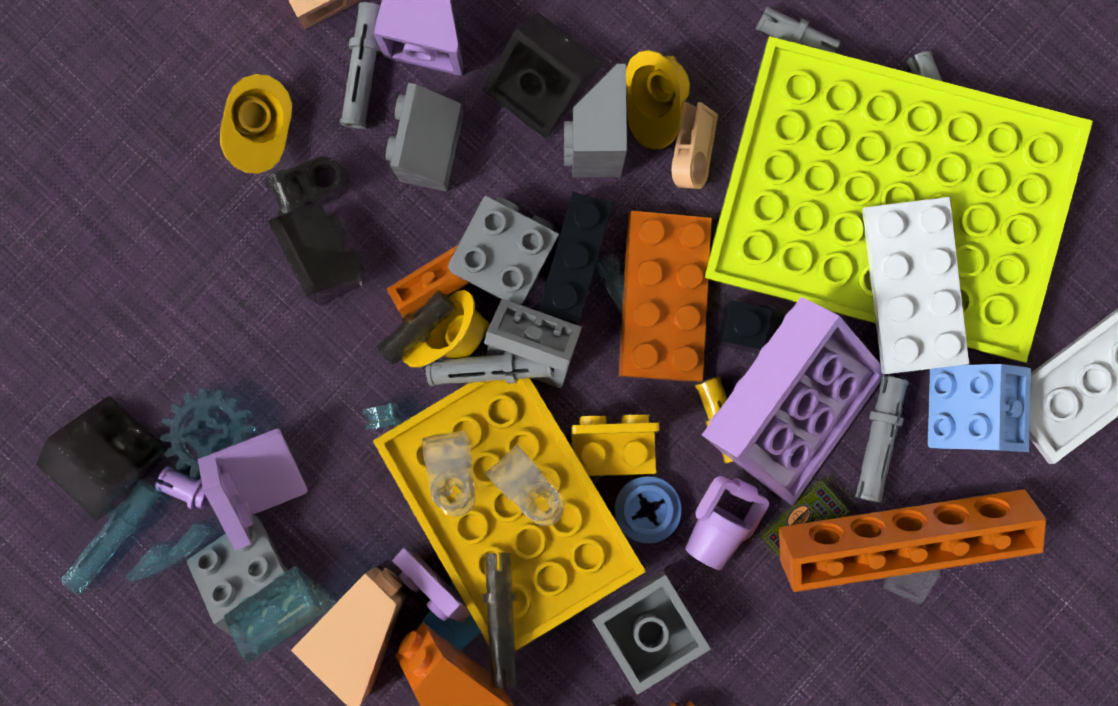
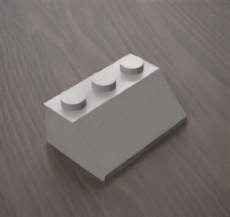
(598, 134)

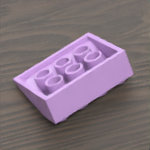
(796, 400)

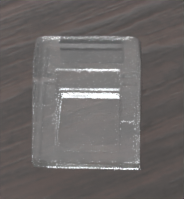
(912, 586)

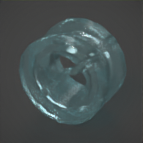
(381, 416)

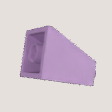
(420, 34)

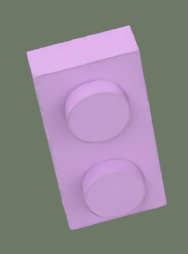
(419, 575)

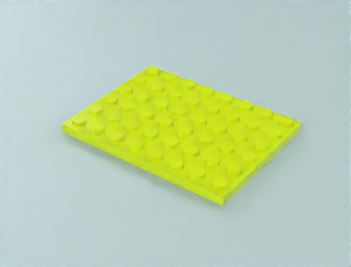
(860, 135)

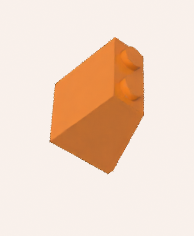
(445, 674)

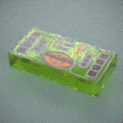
(814, 505)

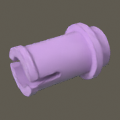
(182, 487)

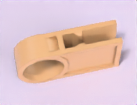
(694, 146)

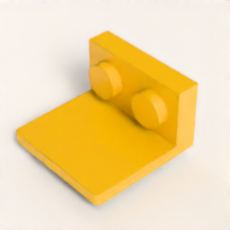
(615, 447)

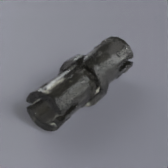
(416, 327)

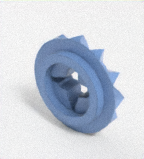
(667, 514)

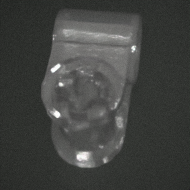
(450, 464)
(522, 483)

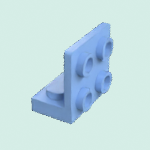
(979, 407)

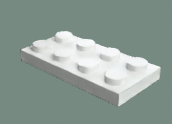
(915, 285)
(1075, 391)

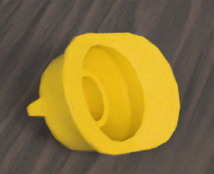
(655, 98)
(255, 123)
(454, 337)

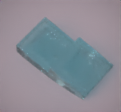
(164, 556)

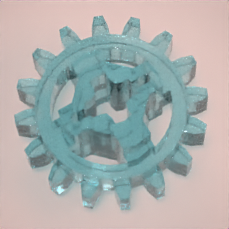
(204, 417)

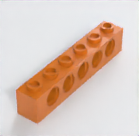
(911, 540)

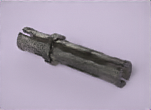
(500, 619)

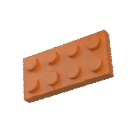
(665, 297)

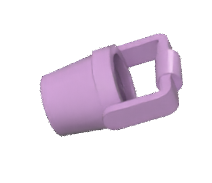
(719, 531)

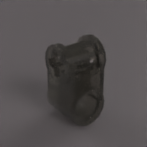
(299, 186)

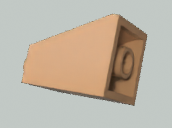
(354, 635)

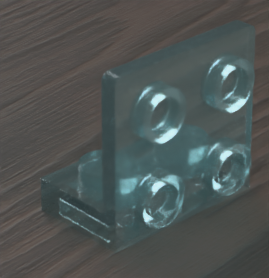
(276, 612)

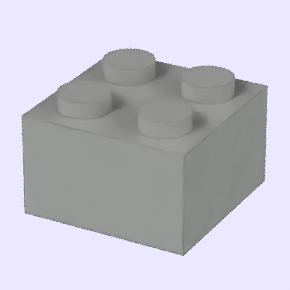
(649, 632)

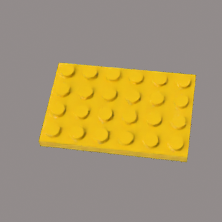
(553, 566)

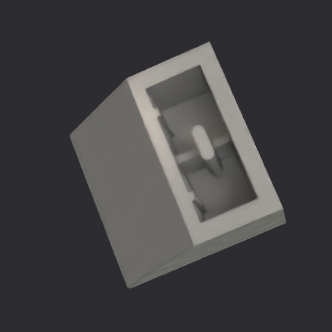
(425, 138)

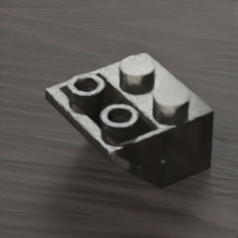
(100, 457)

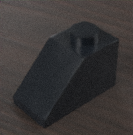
(748, 326)

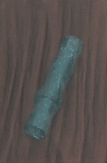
(121, 523)

